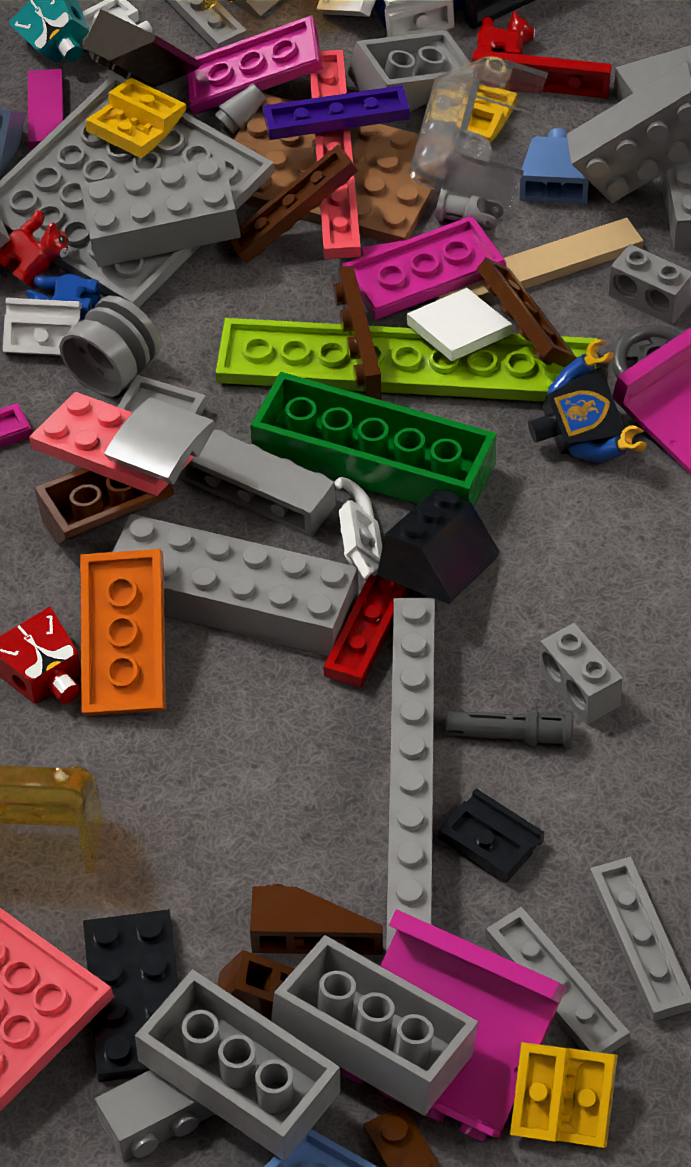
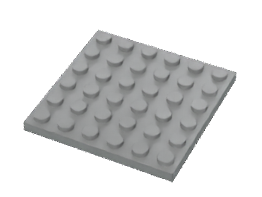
(70, 156)

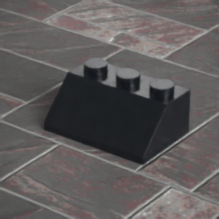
(437, 547)

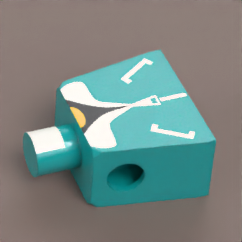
(53, 28)

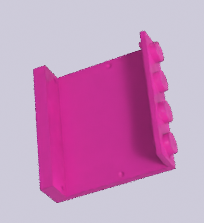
(659, 396)
(500, 994)

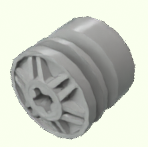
(110, 346)

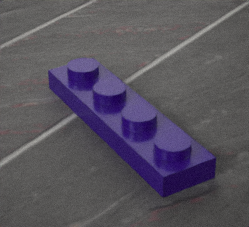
(336, 112)

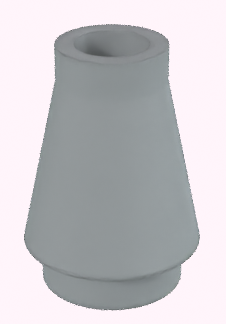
(240, 109)

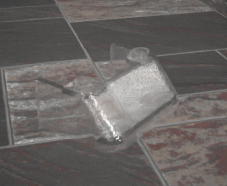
(456, 158)

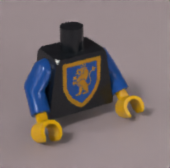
(584, 414)

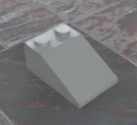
(405, 61)

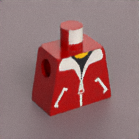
(40, 659)

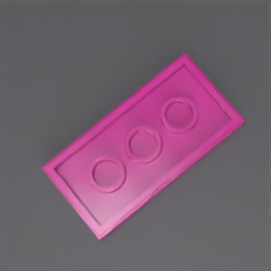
(260, 60)
(423, 267)

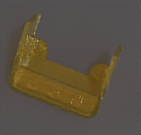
(54, 799)

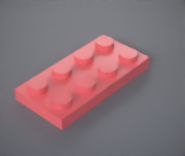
(80, 436)

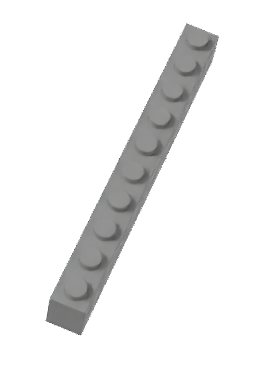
(411, 761)

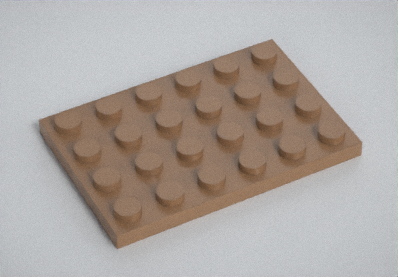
(385, 192)

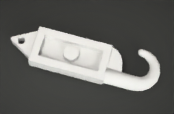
(359, 529)

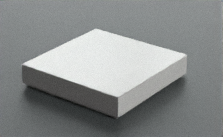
(459, 324)

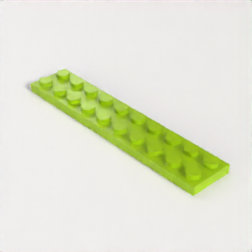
(507, 369)

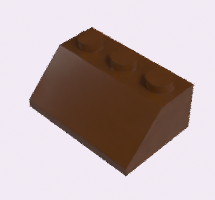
(88, 501)

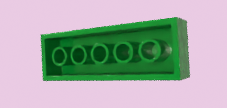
(372, 441)

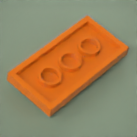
(122, 632)

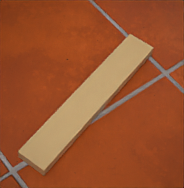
(565, 256)

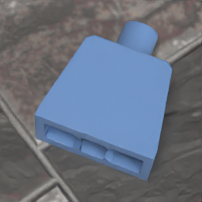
(549, 171)

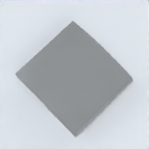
(159, 439)

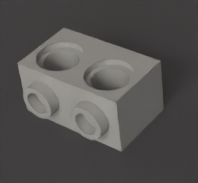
(650, 284)
(580, 673)

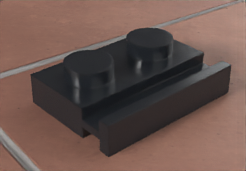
(491, 835)

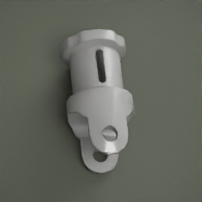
(458, 208)

